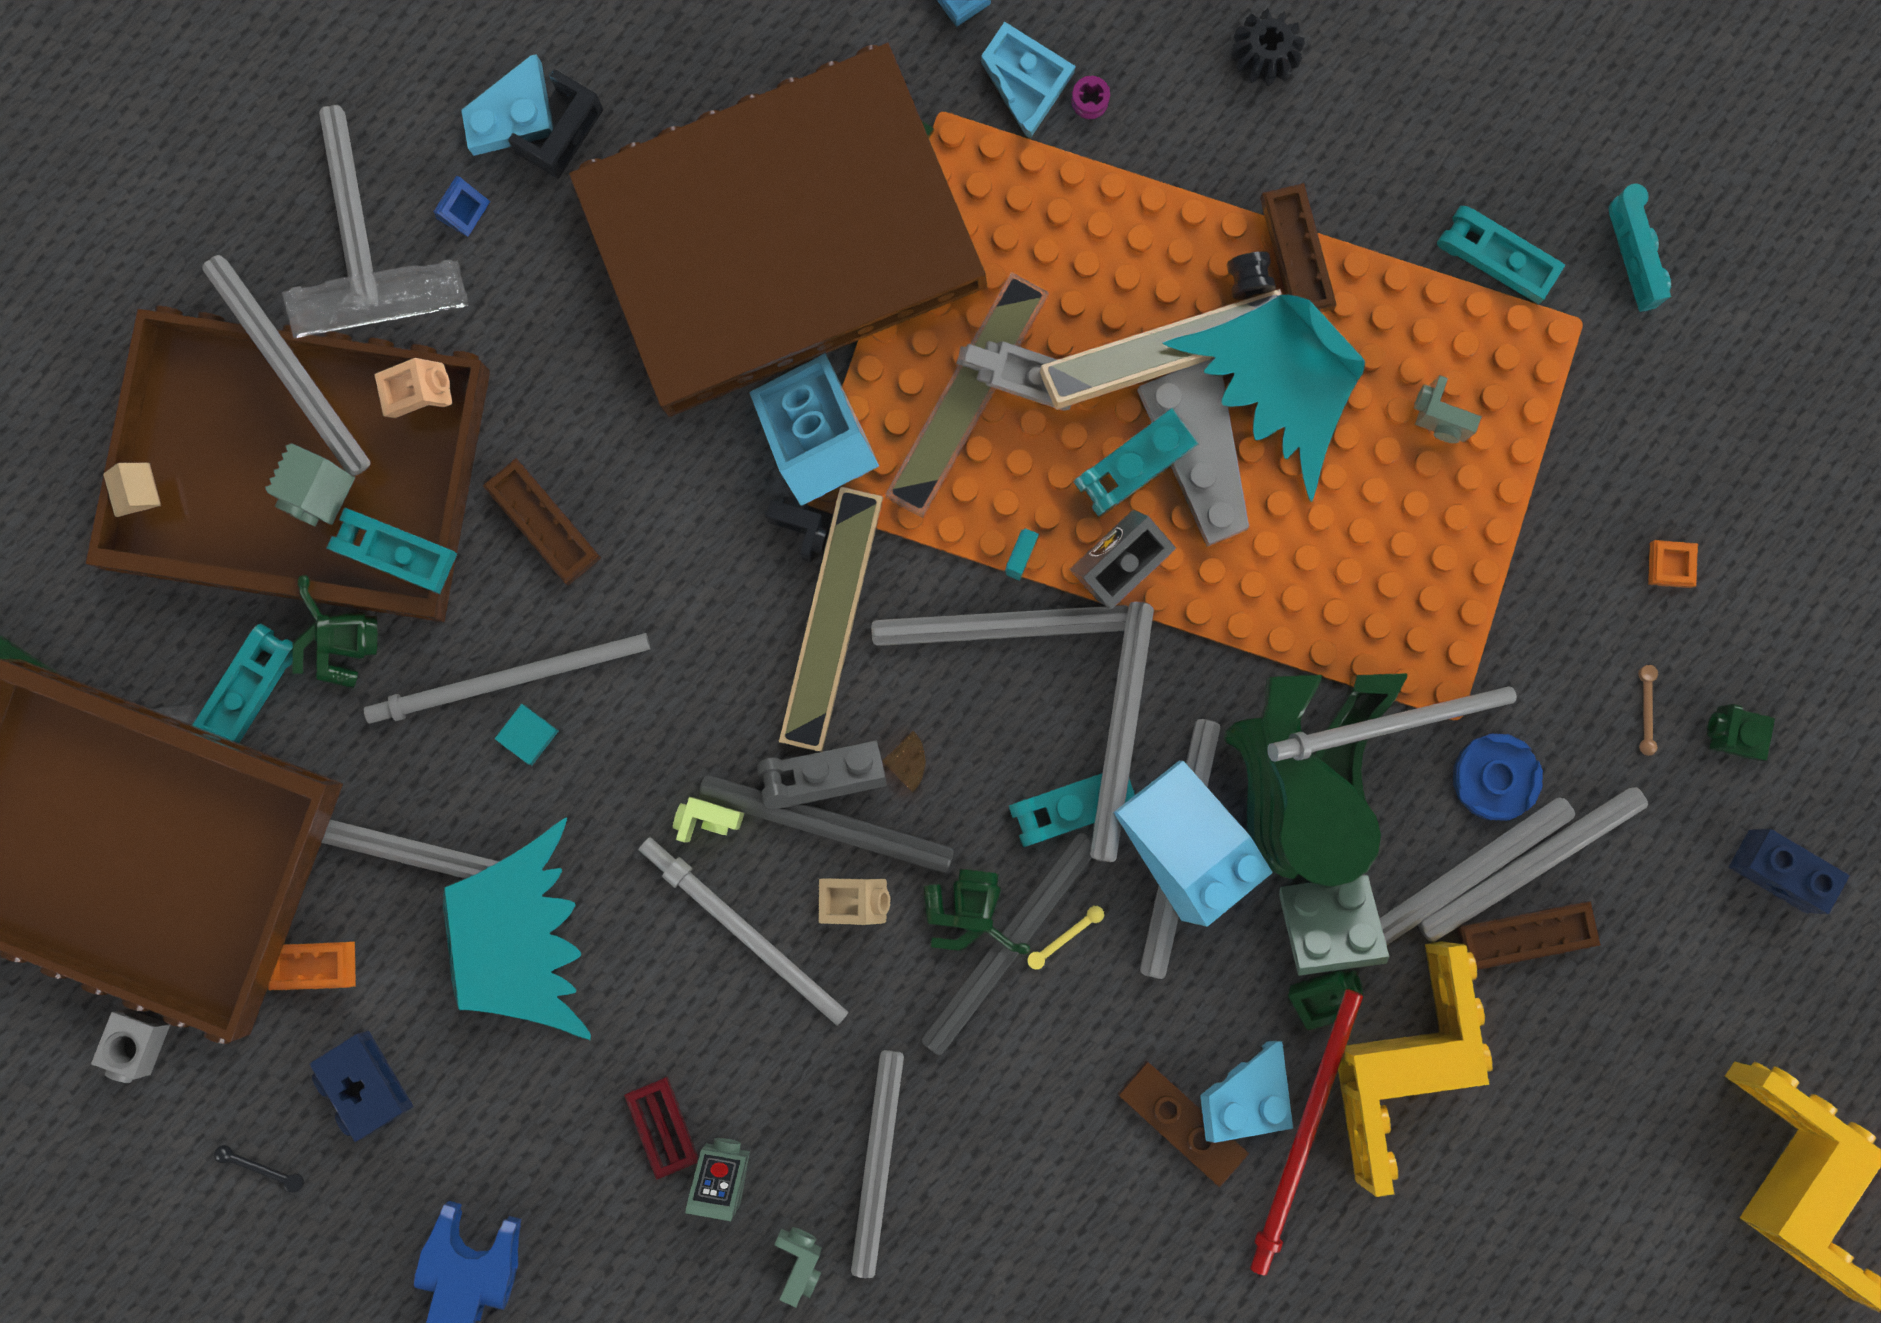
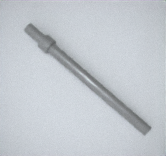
(679, 874)

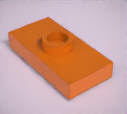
(315, 966)

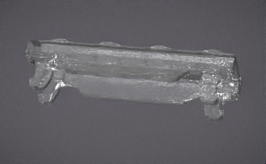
(374, 298)

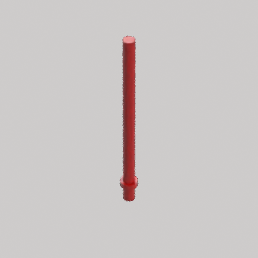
(1269, 1239)

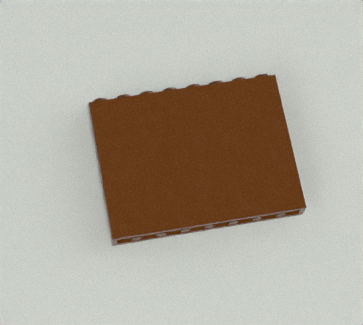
(778, 229)
(216, 426)
(148, 851)

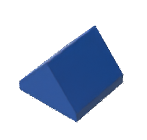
(461, 206)

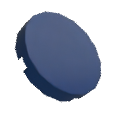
(1480, 778)

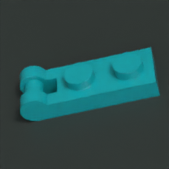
(1639, 248)
(1501, 254)
(1137, 461)
(393, 551)
(245, 685)
(1066, 807)

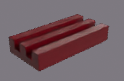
(678, 1122)

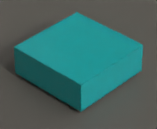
(1021, 554)
(526, 734)

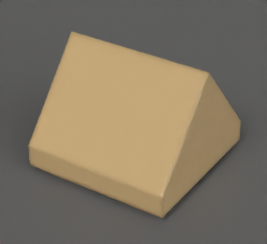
(131, 488)

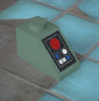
(718, 1180)

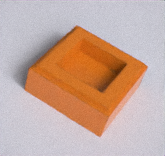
(1673, 564)

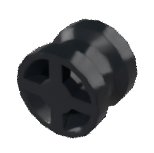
(1251, 275)

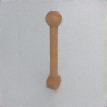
(1648, 675)

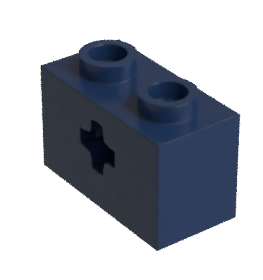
(1789, 871)
(377, 1103)

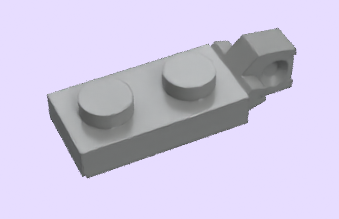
(1009, 369)

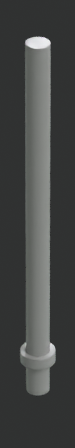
(399, 706)
(1302, 745)

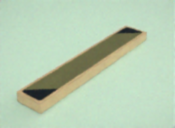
(1135, 357)
(831, 619)

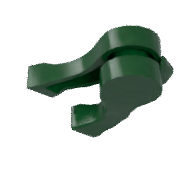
(1312, 811)

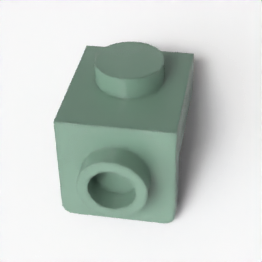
(1446, 421)
(803, 1275)

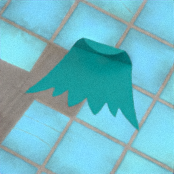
(1291, 366)
(503, 939)

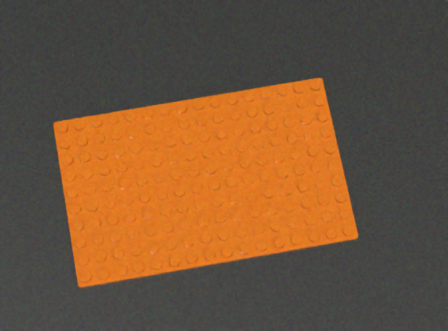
(1404, 531)

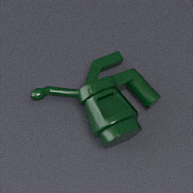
(342, 635)
(975, 903)

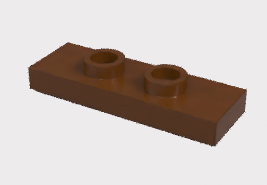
(1297, 246)
(542, 521)
(1530, 935)
(1180, 1123)

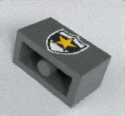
(1122, 558)

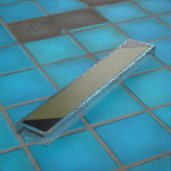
(963, 400)

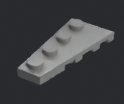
(1211, 470)

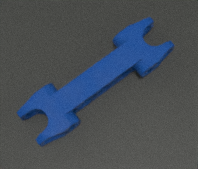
(464, 1277)

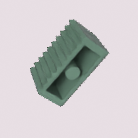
(309, 486)

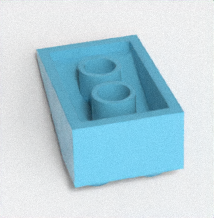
(813, 430)
(1192, 845)

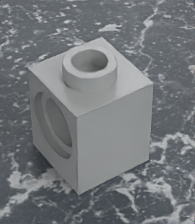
(147, 1035)

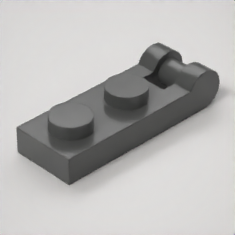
(821, 775)

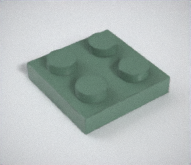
(1333, 926)

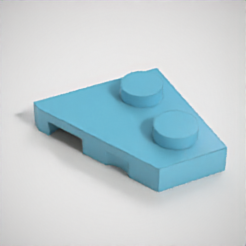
(1025, 75)
(510, 106)
(1250, 1099)

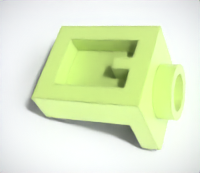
(714, 817)

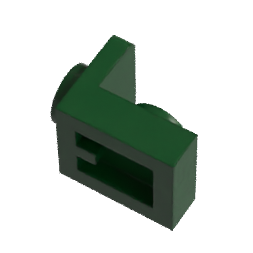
(1740, 732)
(1321, 997)

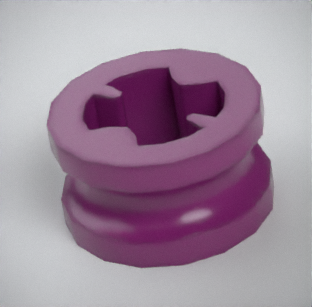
(1090, 84)

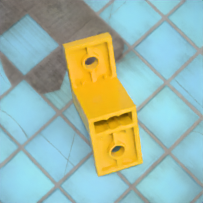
(1414, 1065)
(1812, 1181)

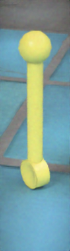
(1037, 959)

